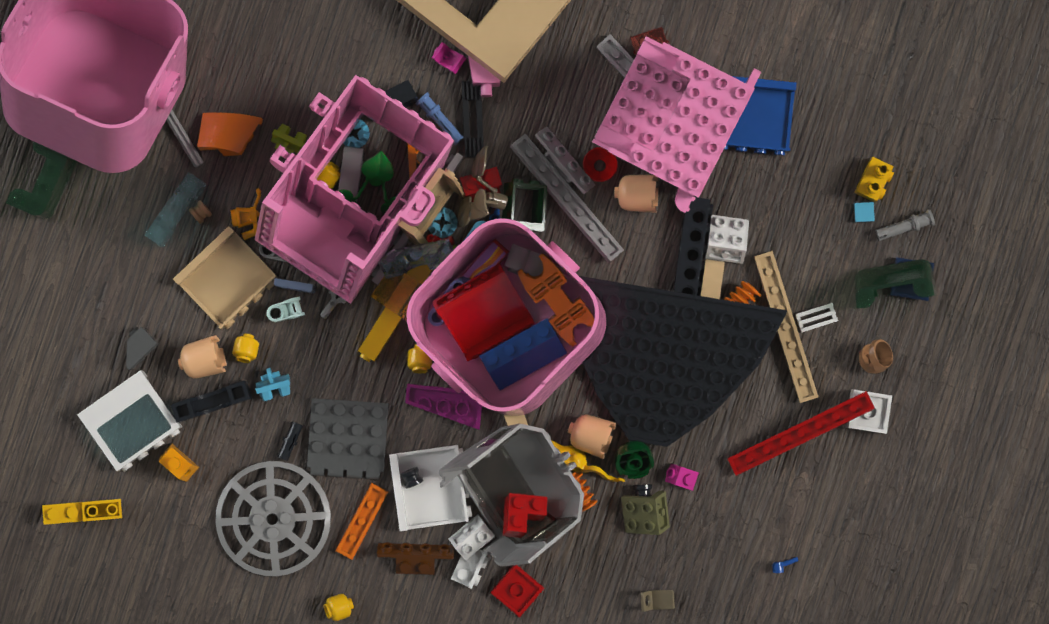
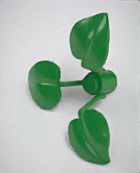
(377, 172)

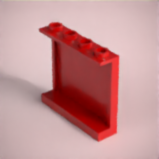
(483, 312)

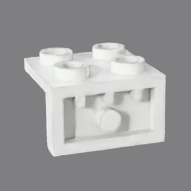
(727, 239)

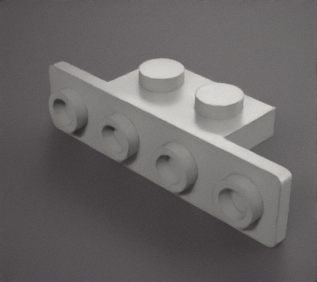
(563, 161)

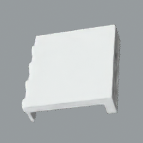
(427, 502)

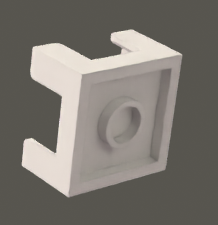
(875, 420)

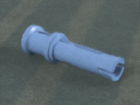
(433, 111)

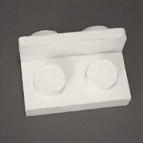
(471, 537)
(468, 570)

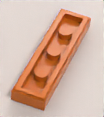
(362, 521)

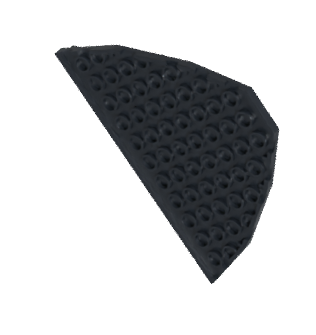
(673, 356)

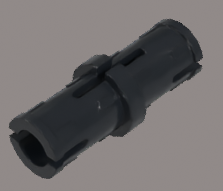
(290, 441)

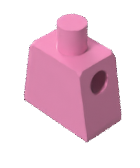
(482, 77)

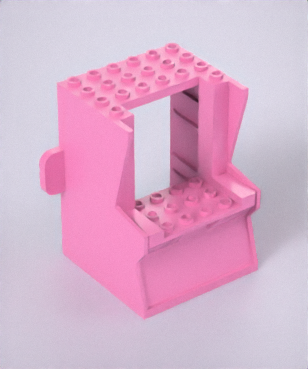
(698, 128)
(321, 228)

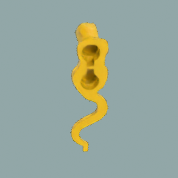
(580, 459)

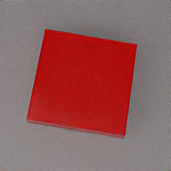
(517, 590)

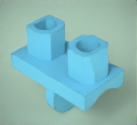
(273, 381)

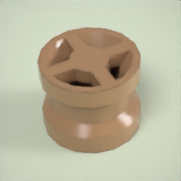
(200, 212)

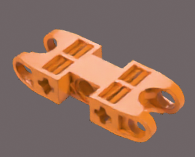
(548, 287)

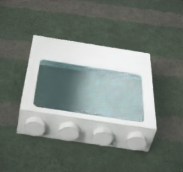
(129, 421)

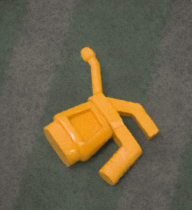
(246, 216)

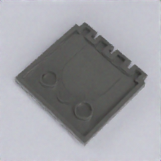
(347, 438)

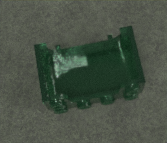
(48, 187)

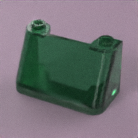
(911, 272)

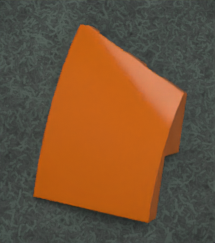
(227, 132)

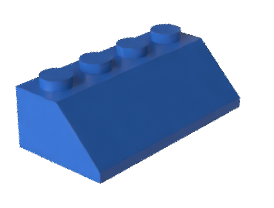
(523, 354)

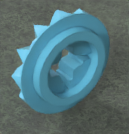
(363, 135)
(448, 229)

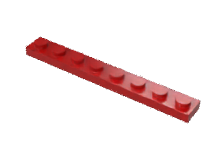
(801, 433)

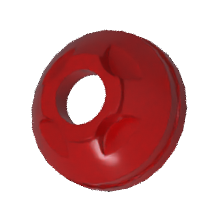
(600, 154)

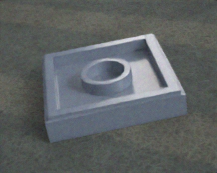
(293, 285)

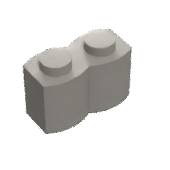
(524, 259)

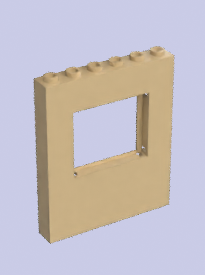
(500, 37)

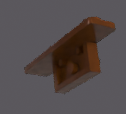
(415, 557)

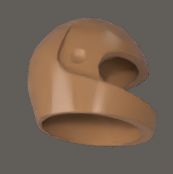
(876, 357)

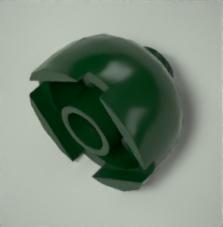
(634, 459)

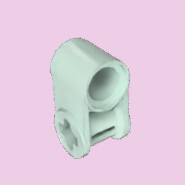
(287, 310)

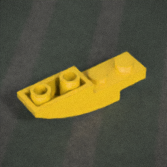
(82, 511)

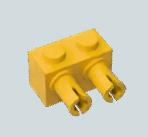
(874, 179)

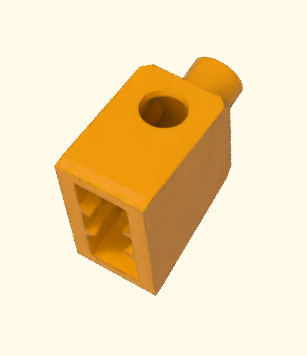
(178, 463)

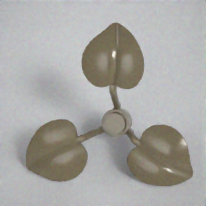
(478, 208)

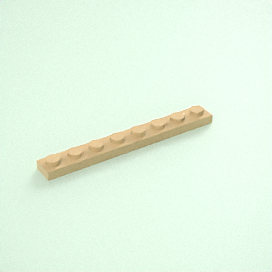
(787, 331)

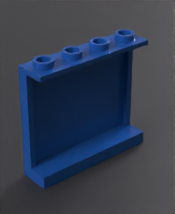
(766, 118)

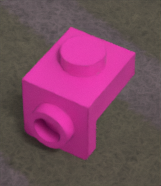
(448, 58)
(681, 476)

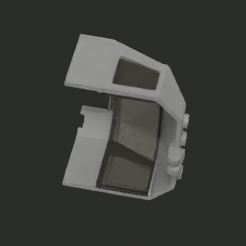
(519, 462)

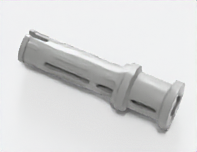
(914, 222)

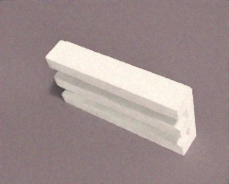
(832, 312)

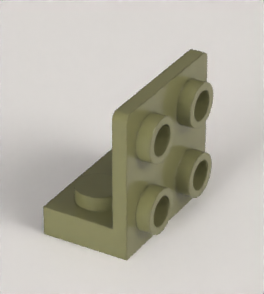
(646, 514)

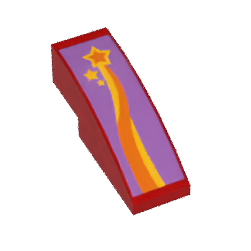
(488, 258)

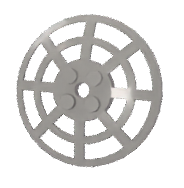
(284, 512)

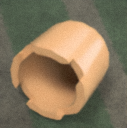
(638, 193)
(202, 358)
(591, 434)

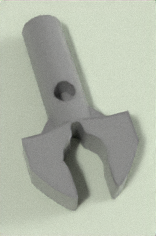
(331, 305)

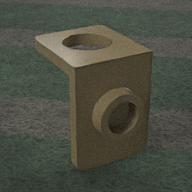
(657, 600)

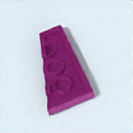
(445, 403)

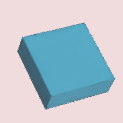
(864, 212)

